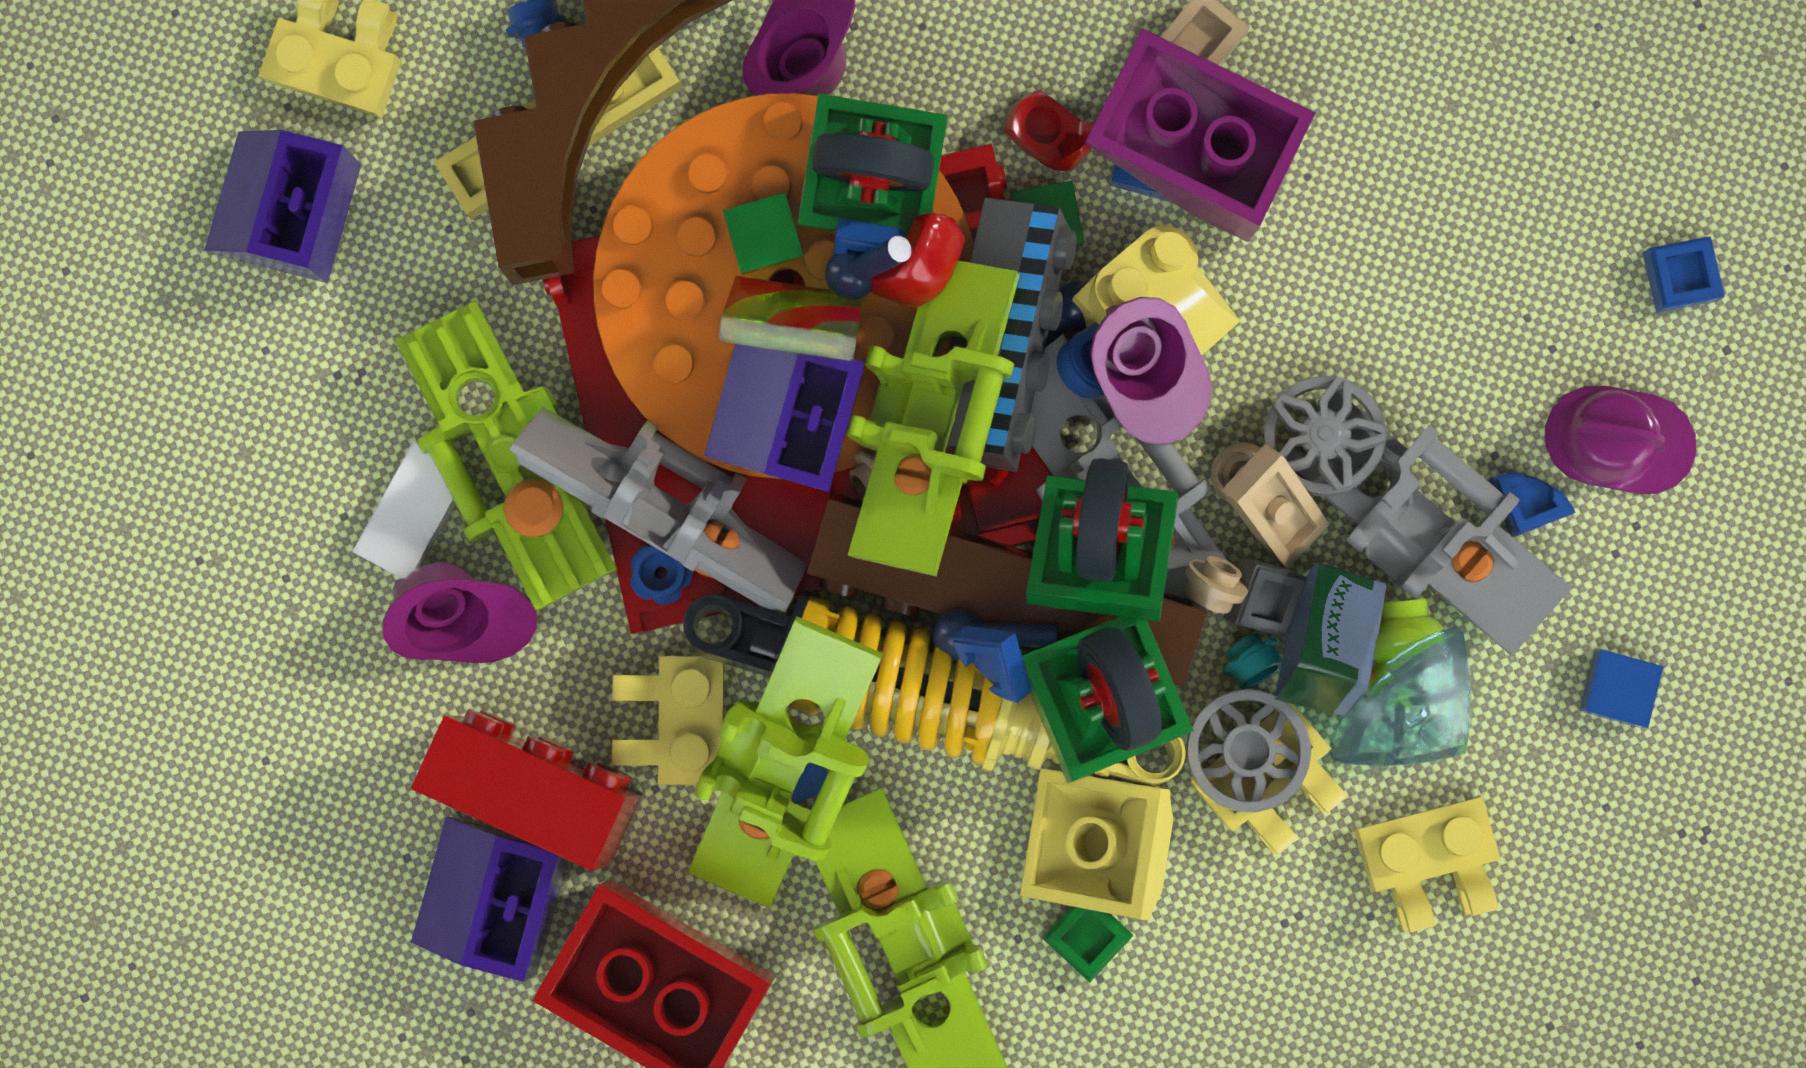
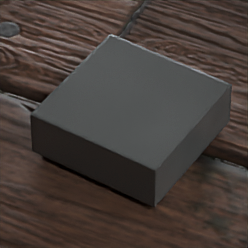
(1270, 597)

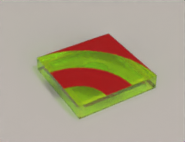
(790, 318)

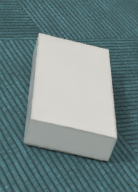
(407, 516)

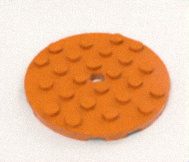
(671, 263)

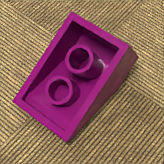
(1199, 134)

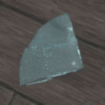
(1414, 710)

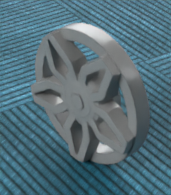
(1327, 433)
(1249, 751)

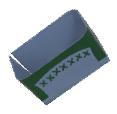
(1331, 641)

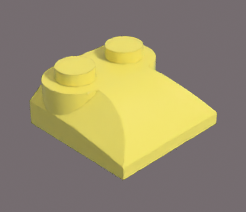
(1163, 267)
(1098, 844)

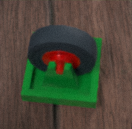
(870, 164)
(1103, 544)
(1105, 696)

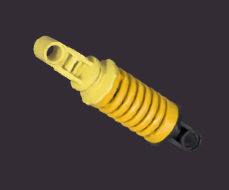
(910, 687)

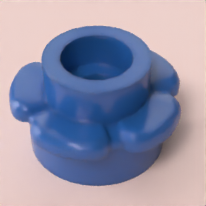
(532, 17)
(646, 584)

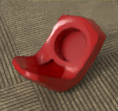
(1048, 131)
(935, 251)

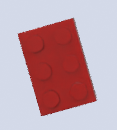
(528, 788)
(652, 984)

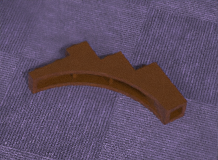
(536, 153)

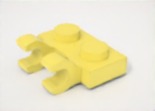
(332, 67)
(688, 722)
(1267, 824)
(1427, 846)

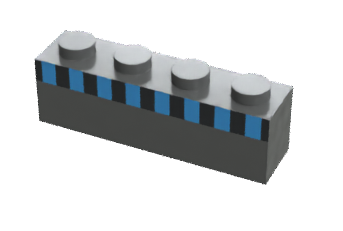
(1039, 247)

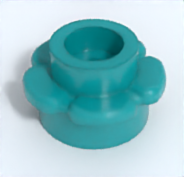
(1252, 661)

